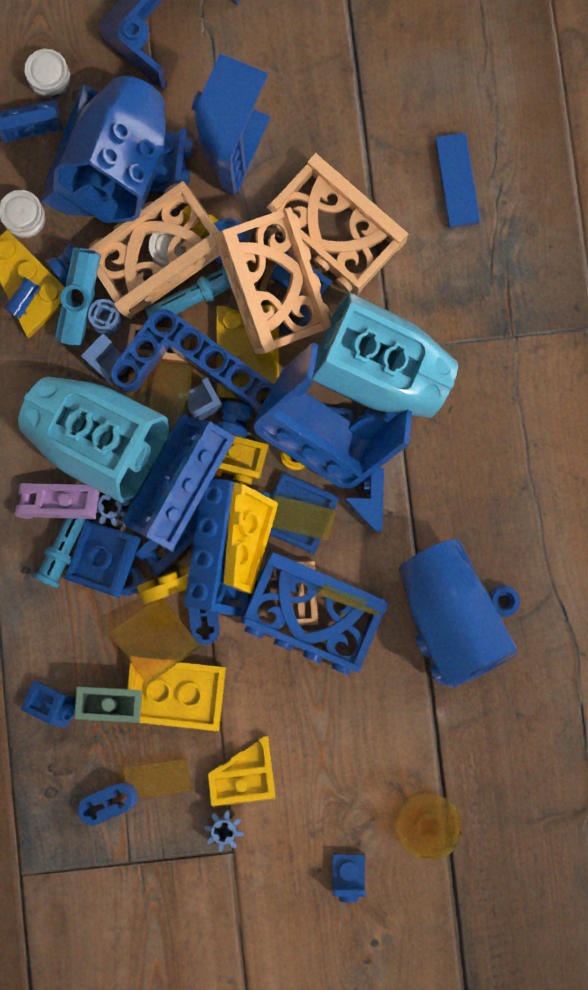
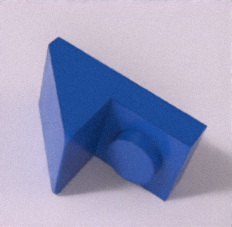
(370, 509)

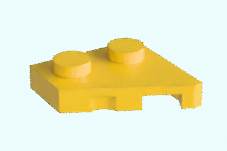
(244, 777)

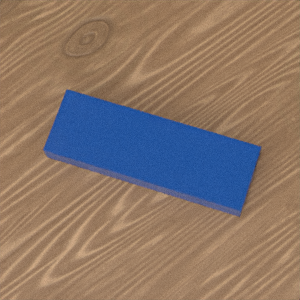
(457, 180)

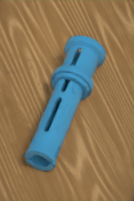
(204, 289)
(54, 555)

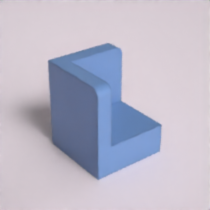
(102, 357)
(203, 401)

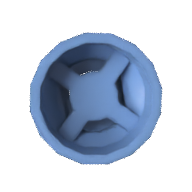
(107, 323)

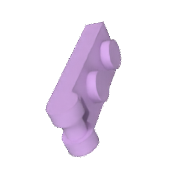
(57, 501)

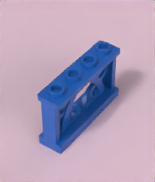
(177, 480)
(206, 572)
(289, 576)

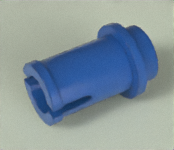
(22, 298)

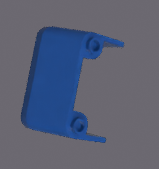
(127, 33)
(227, 122)
(320, 436)

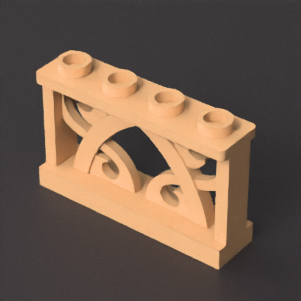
(380, 225)
(198, 254)
(235, 258)

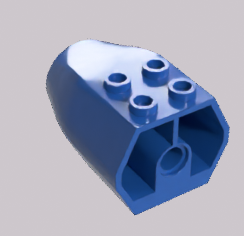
(114, 150)
(454, 615)

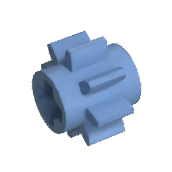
(111, 515)
(231, 826)

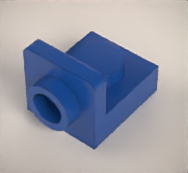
(49, 705)
(348, 876)

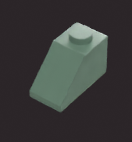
(108, 704)

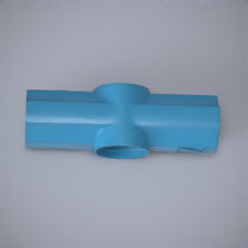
(81, 276)

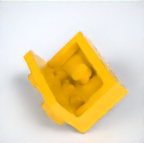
(244, 460)

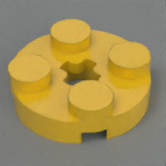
(167, 585)

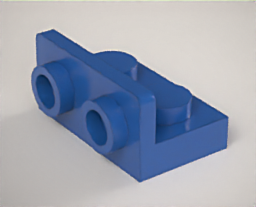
(30, 121)
(173, 162)

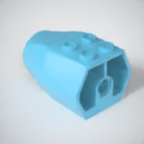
(383, 361)
(93, 433)

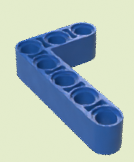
(198, 358)

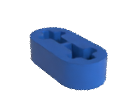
(196, 622)
(105, 796)

